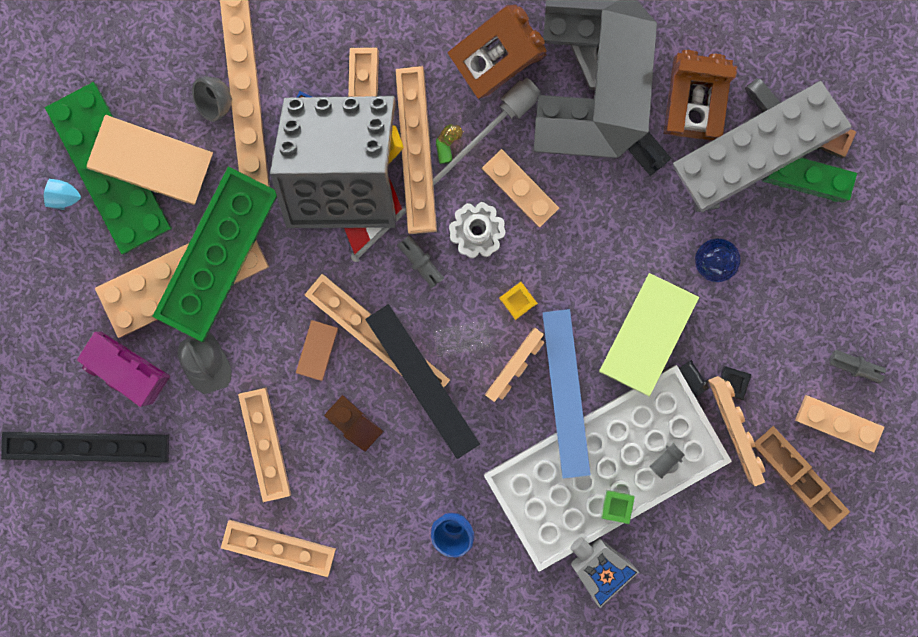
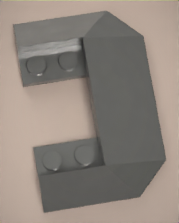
(623, 79)

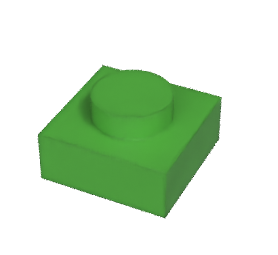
(617, 506)

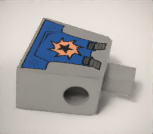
(601, 569)

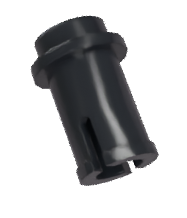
(694, 378)

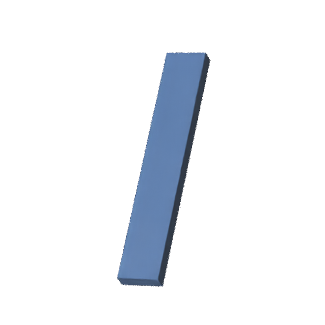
(566, 394)

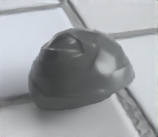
(211, 97)

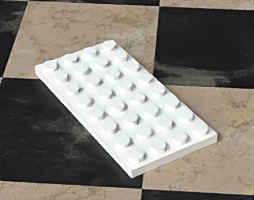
(621, 446)

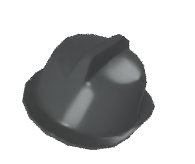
(204, 364)

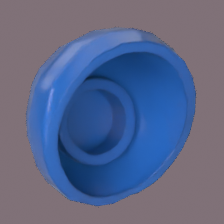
(452, 535)

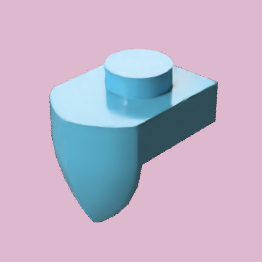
(60, 194)

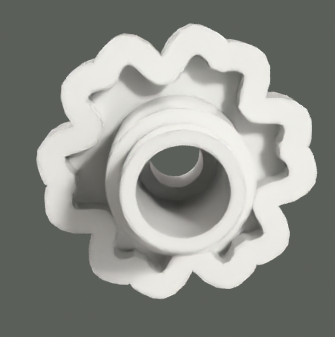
(480, 216)

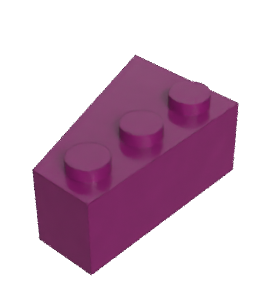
(122, 369)

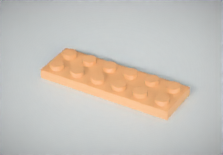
(136, 294)

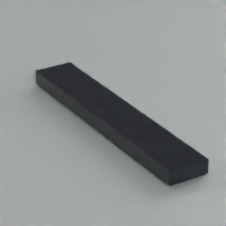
(422, 381)
(85, 446)

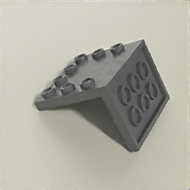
(334, 162)

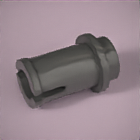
(667, 460)

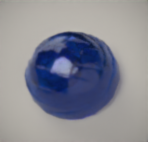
(717, 260)

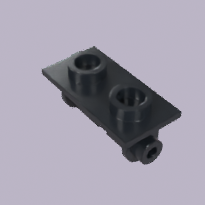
(649, 154)

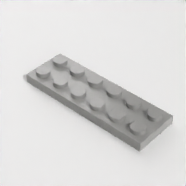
(761, 146)

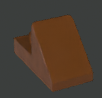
(353, 423)

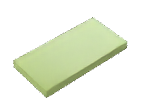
(649, 334)

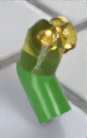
(445, 140)

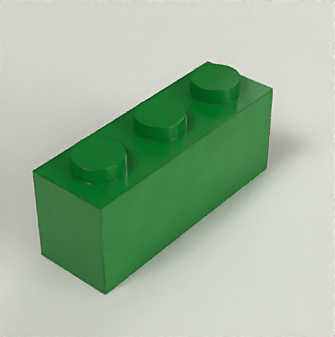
(815, 179)

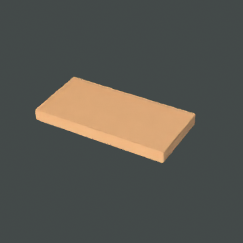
(149, 160)

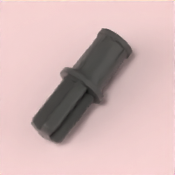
(857, 366)

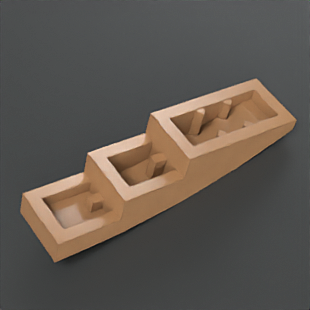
(801, 478)

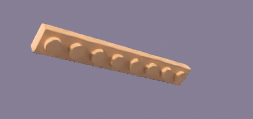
(244, 89)

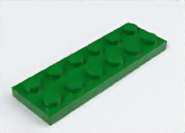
(127, 209)
(215, 254)

